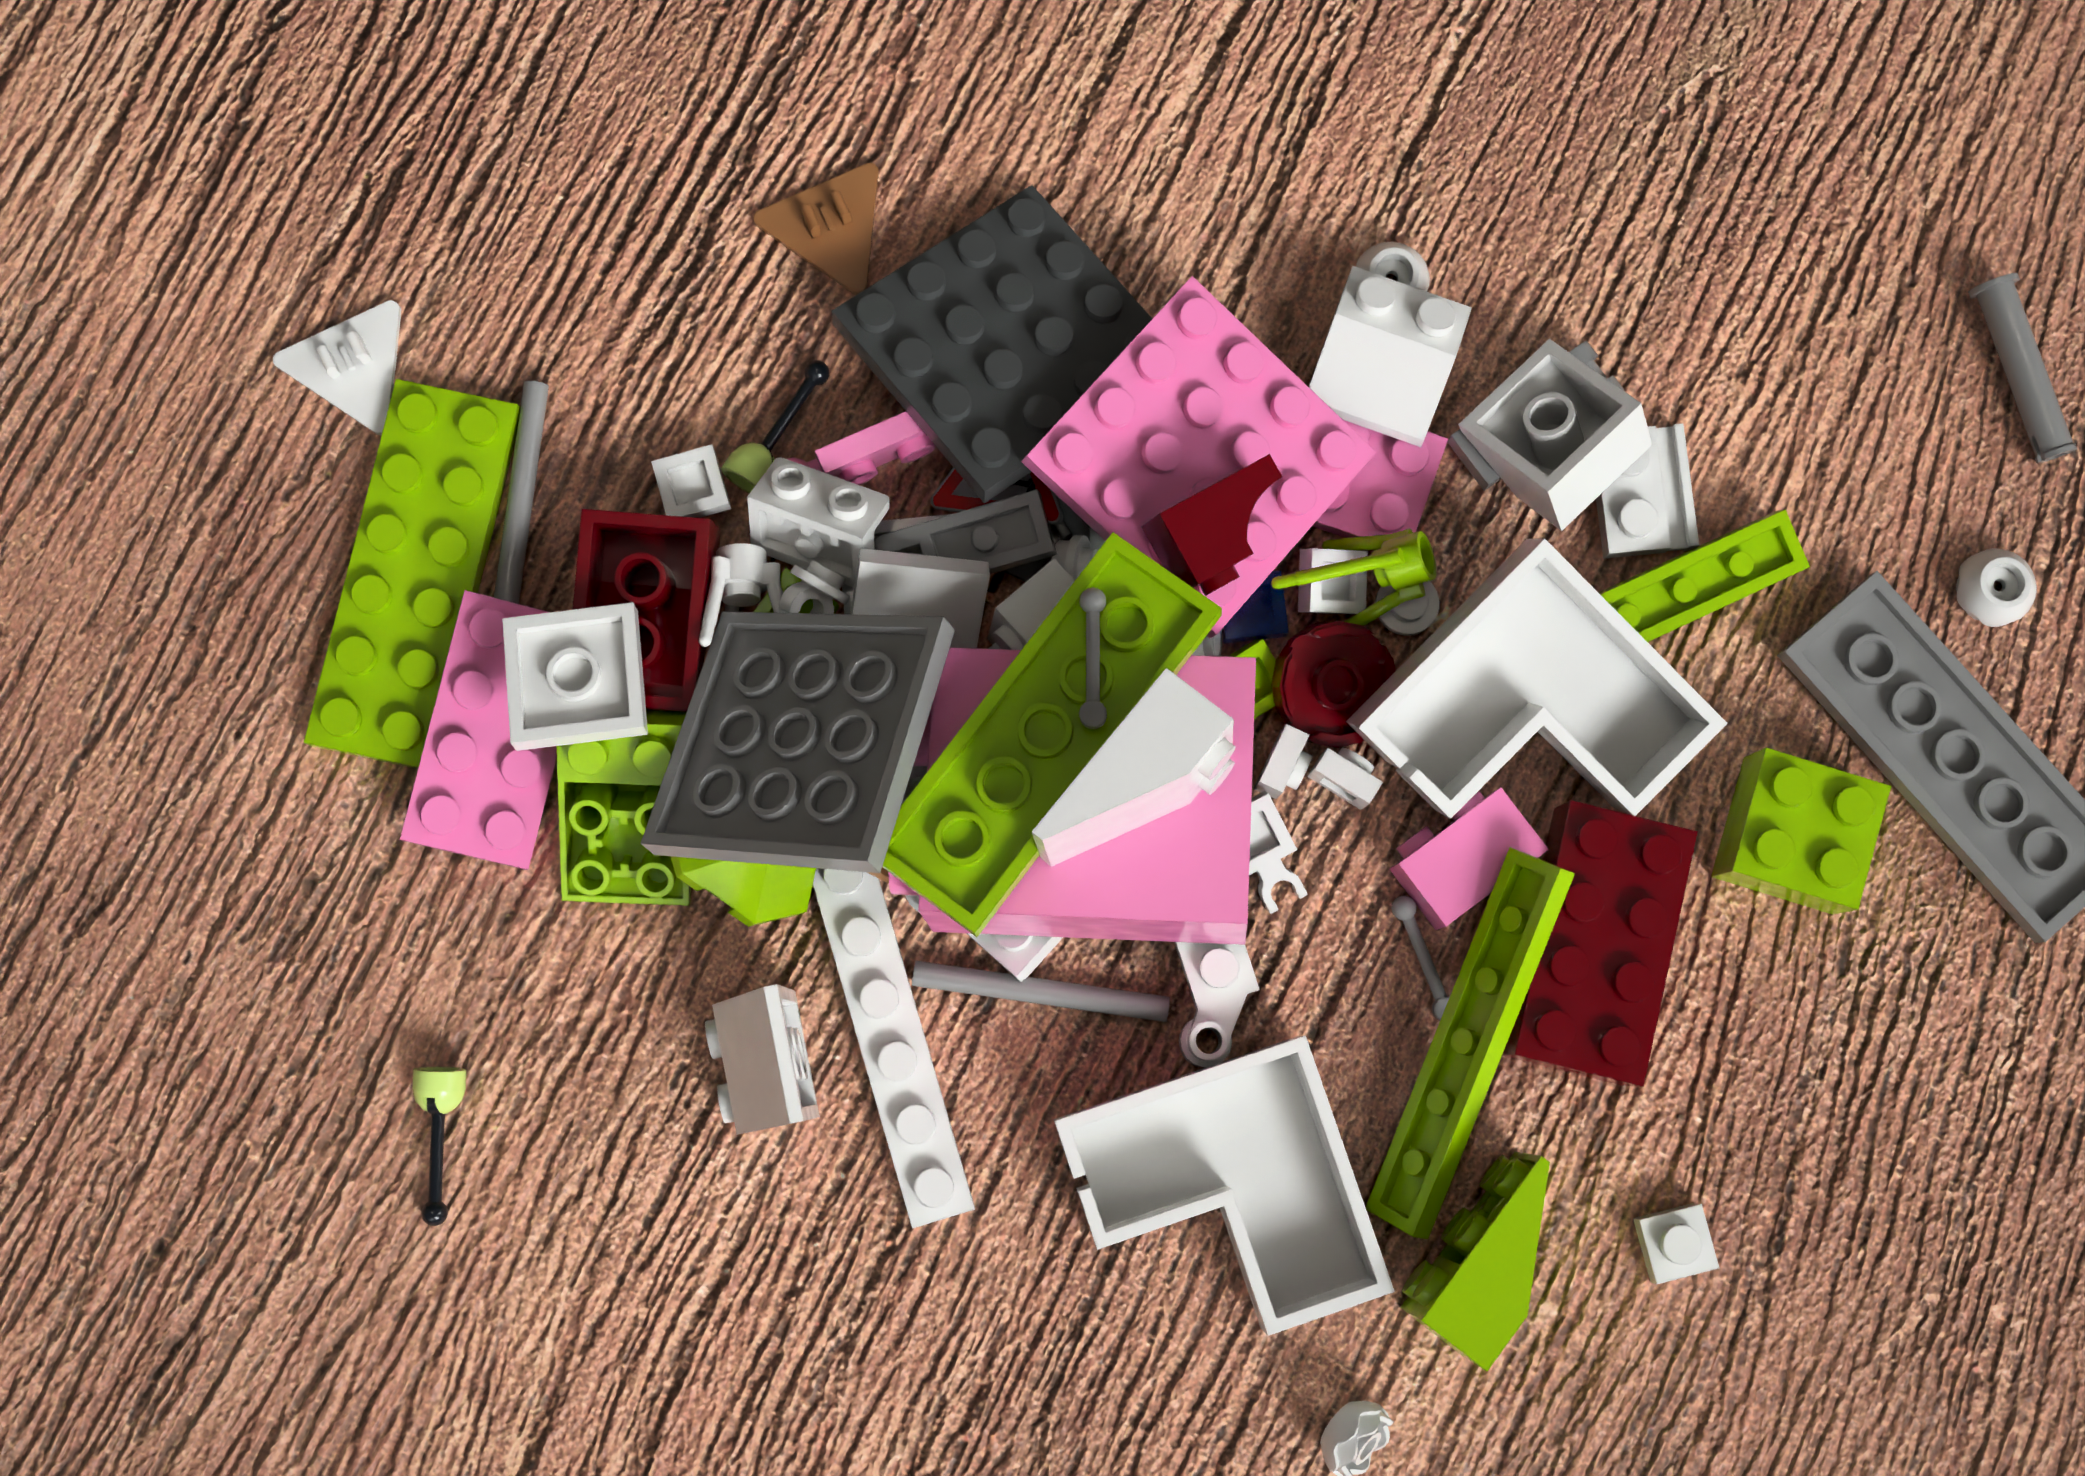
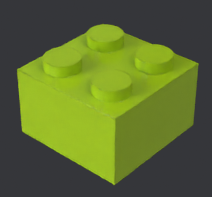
(1801, 831)

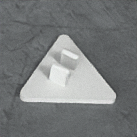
(350, 363)

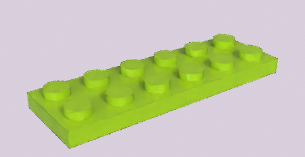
(410, 562)
(972, 816)

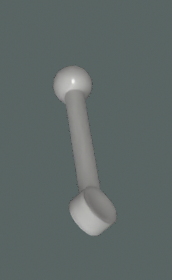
(1092, 712)
(1405, 909)

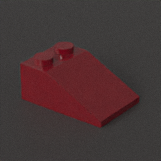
(667, 574)

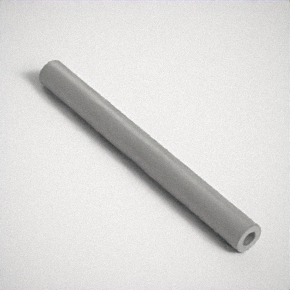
(521, 491)
(1041, 991)

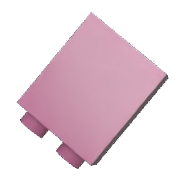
(1156, 883)

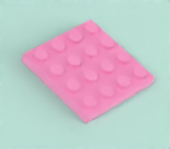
(1186, 411)

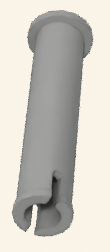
(2024, 367)

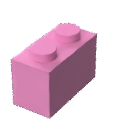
(1462, 861)

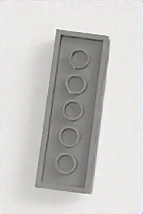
(1949, 752)

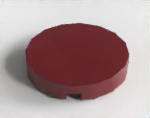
(1327, 677)

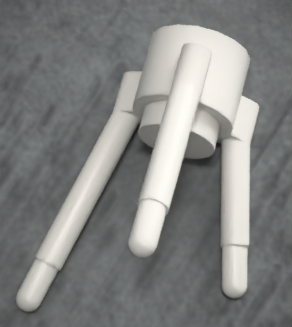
(739, 579)

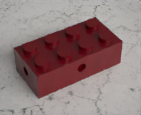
(1610, 947)

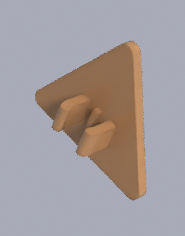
(829, 225)

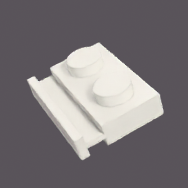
(1651, 501)

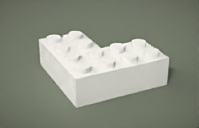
(1530, 658)
(1259, 1148)

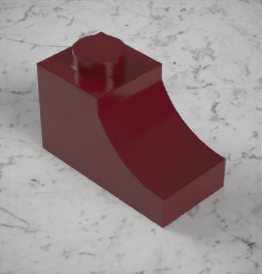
(1208, 531)

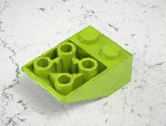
(603, 814)
(1485, 1273)

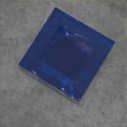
(1260, 616)

